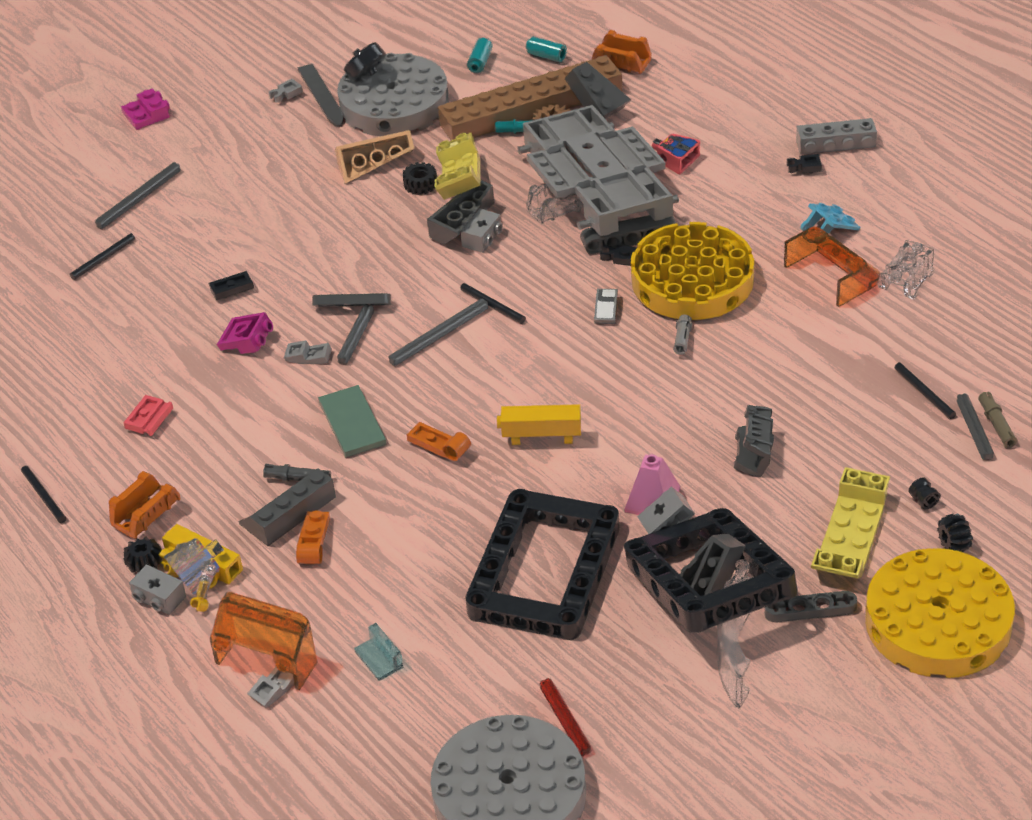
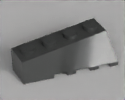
(455, 214)
(290, 507)

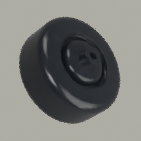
(365, 61)

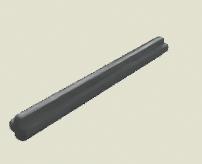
(136, 196)
(438, 332)

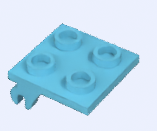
(834, 218)

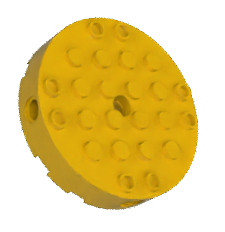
(692, 270)
(939, 612)

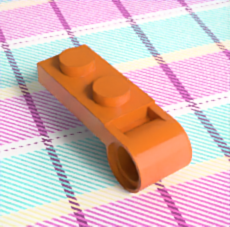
(439, 442)
(311, 538)

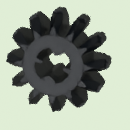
(955, 532)
(142, 553)

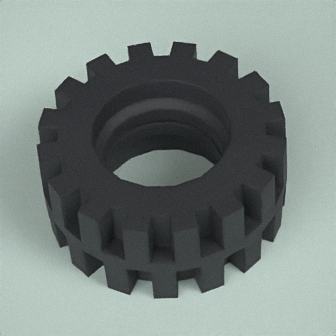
(419, 178)

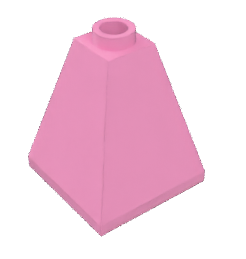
(651, 482)

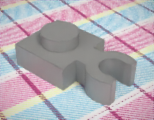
(287, 89)

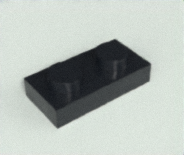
(231, 285)

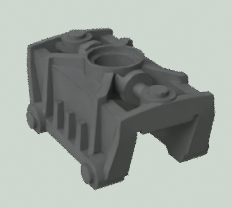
(754, 441)

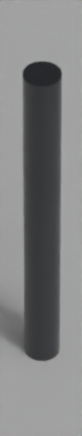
(102, 256)
(493, 303)
(929, 394)
(44, 495)

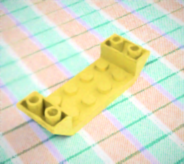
(459, 166)
(852, 524)

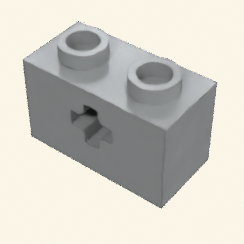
(481, 230)
(666, 511)
(157, 589)

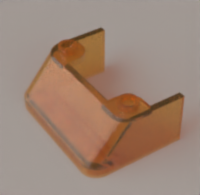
(860, 274)
(266, 630)

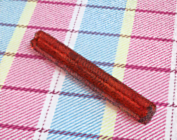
(565, 716)

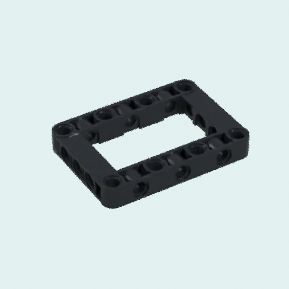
(771, 580)
(535, 616)

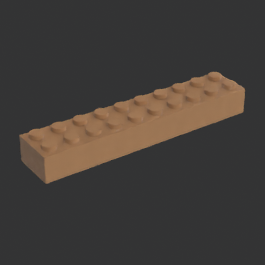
(517, 101)

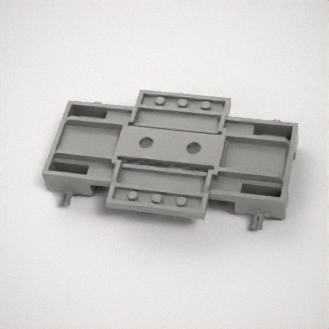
(615, 190)

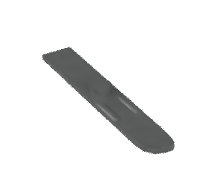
(321, 94)

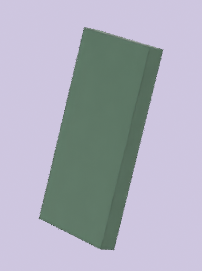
(352, 421)

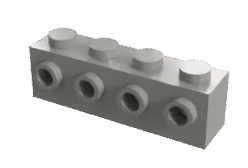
(836, 136)

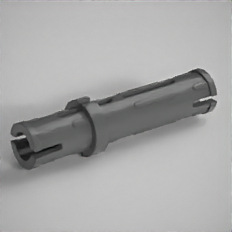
(287, 472)

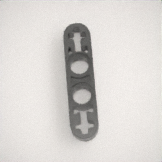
(351, 299)
(811, 609)

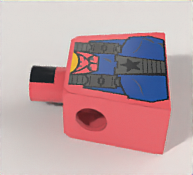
(677, 151)

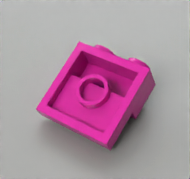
(147, 109)
(246, 333)

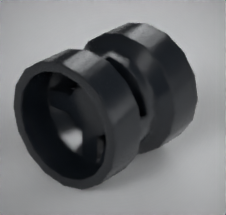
(926, 495)

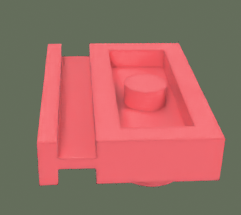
(148, 415)

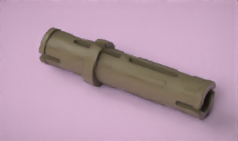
(994, 413)

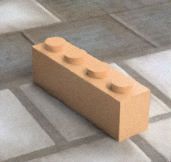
(366, 155)

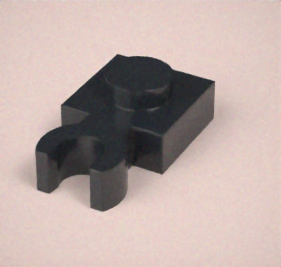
(806, 163)
(619, 255)

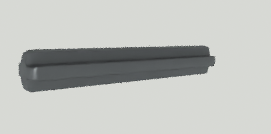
(355, 334)
(975, 427)

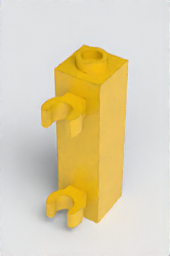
(540, 421)
(227, 560)

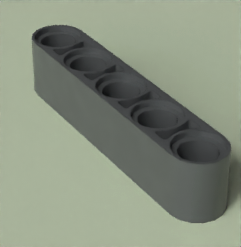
(629, 233)

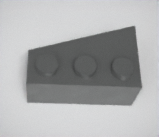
(596, 90)
(713, 564)

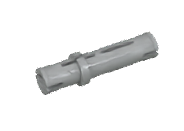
(683, 327)

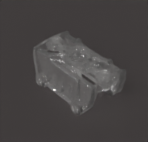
(550, 207)
(918, 270)

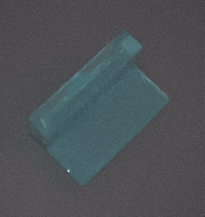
(379, 653)

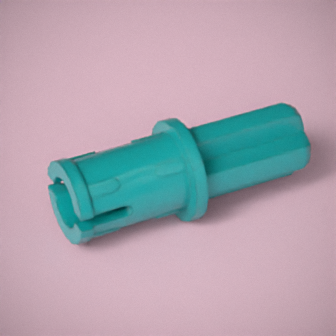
(509, 126)

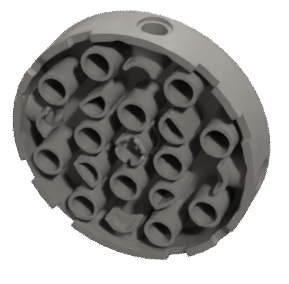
(396, 98)
(509, 772)

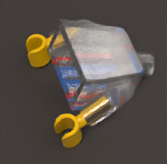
(195, 567)

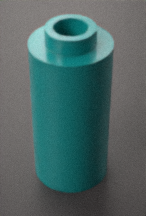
(546, 49)
(479, 55)

